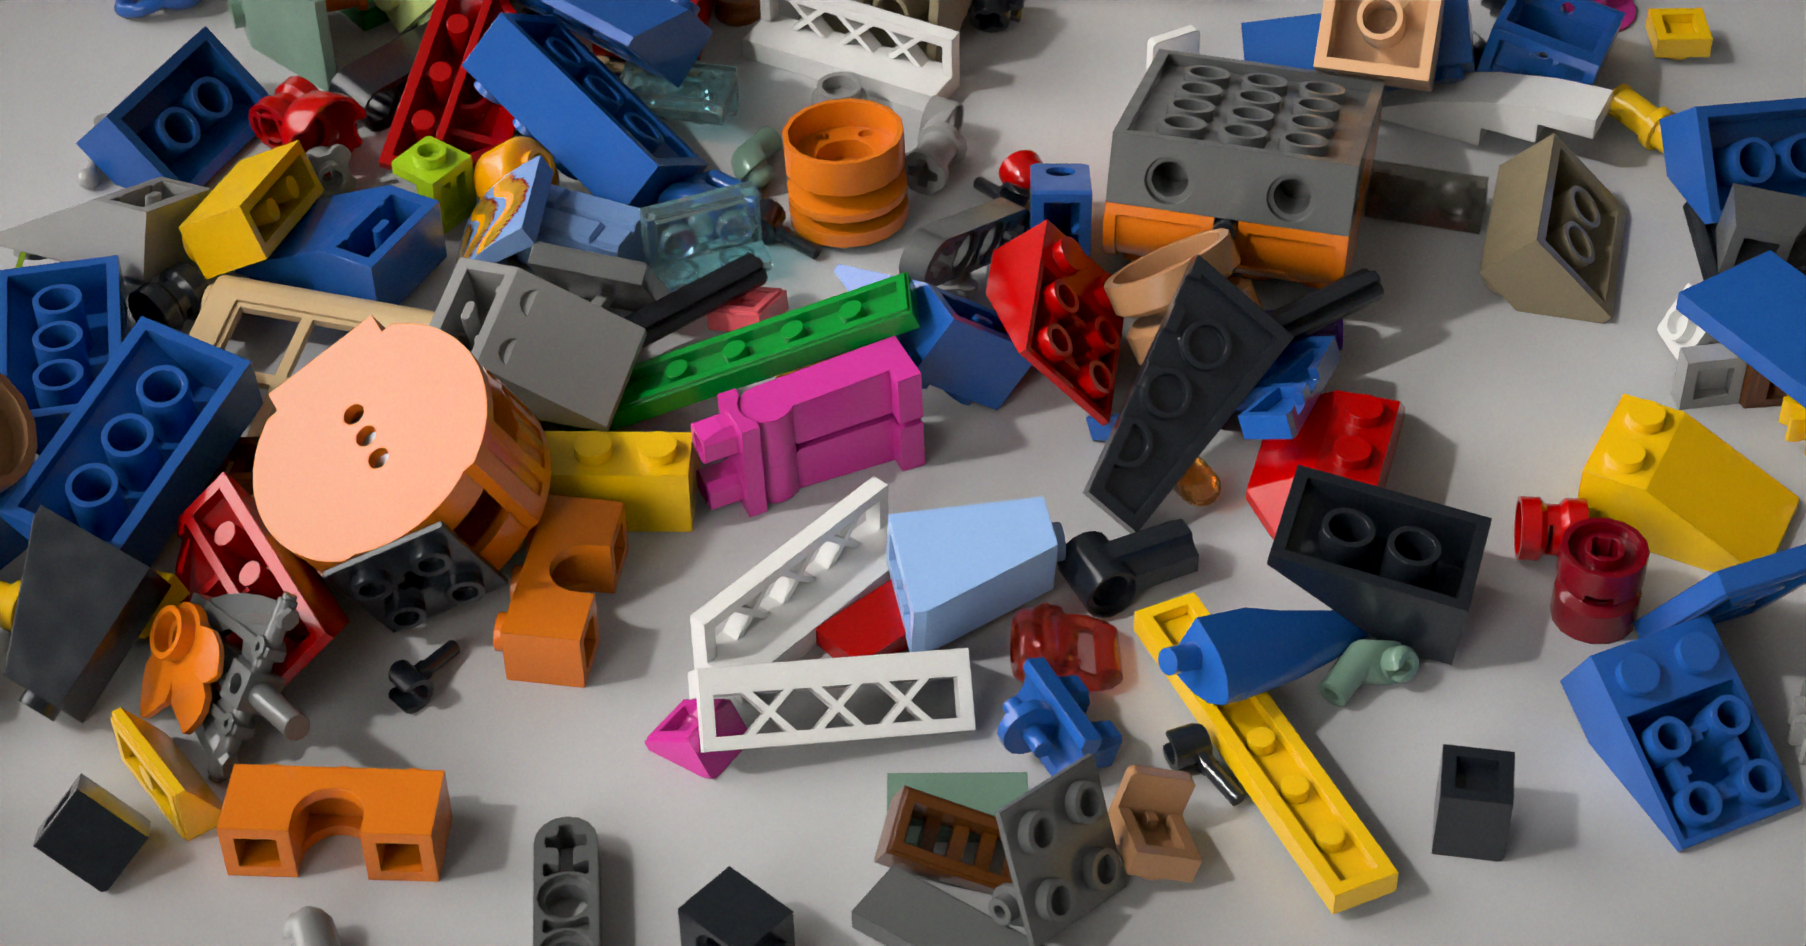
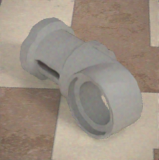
(938, 146)

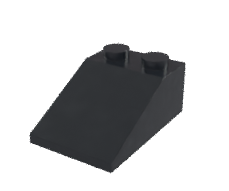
(1382, 559)

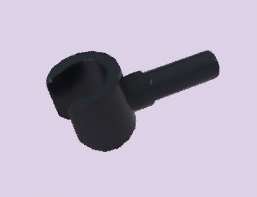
(1008, 190)
(772, 229)
(412, 682)
(1192, 746)

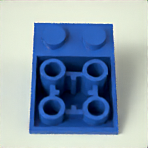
(360, 246)
(957, 344)
(1680, 733)

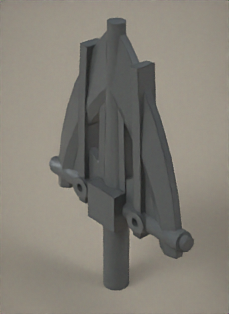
(248, 676)

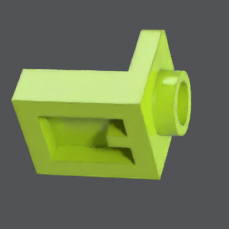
(442, 175)

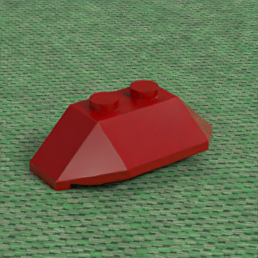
(442, 93)
(1342, 436)
(233, 552)

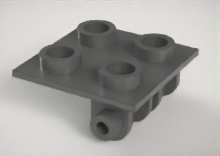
(1057, 853)

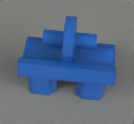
(1052, 721)

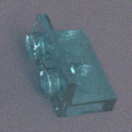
(703, 98)
(702, 233)

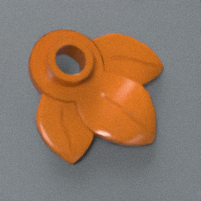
(182, 666)

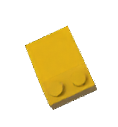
(1684, 488)

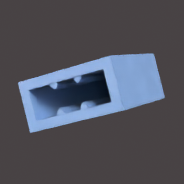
(969, 565)

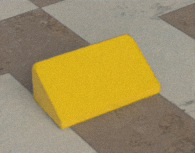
(166, 775)

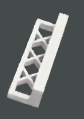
(892, 74)
(804, 595)
(829, 674)

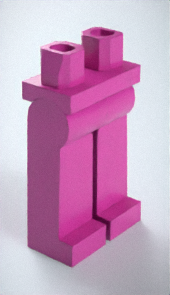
(812, 427)

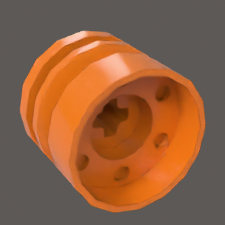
(846, 172)

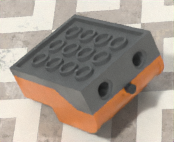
(1245, 151)

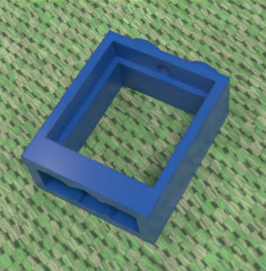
(1574, 41)

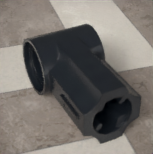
(1112, 572)

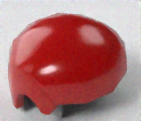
(323, 120)

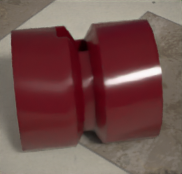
(1599, 580)

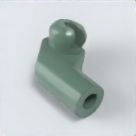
(751, 157)
(1368, 663)

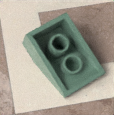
(290, 34)

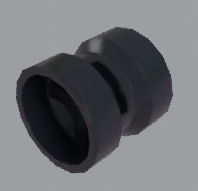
(171, 299)

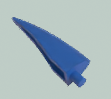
(1255, 650)

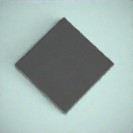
(593, 273)

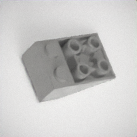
(131, 223)
(541, 341)

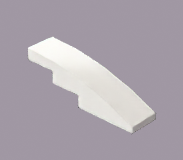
(1500, 103)

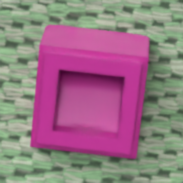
(679, 738)

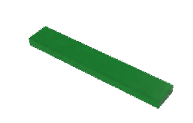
(767, 349)

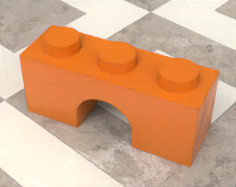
(551, 618)
(283, 810)

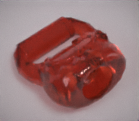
(1054, 635)

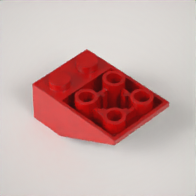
(1059, 314)

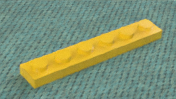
(1280, 776)

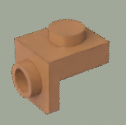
(1151, 825)

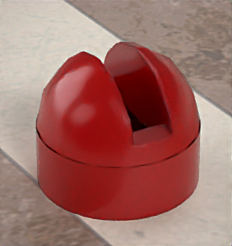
(1017, 167)

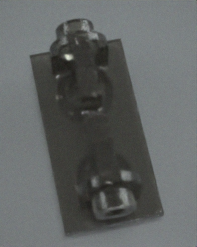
(1426, 196)

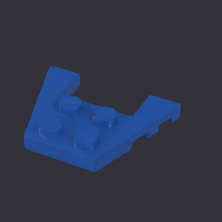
(1281, 397)

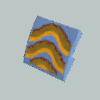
(508, 214)

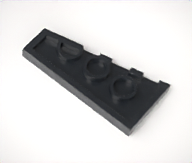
(1189, 385)

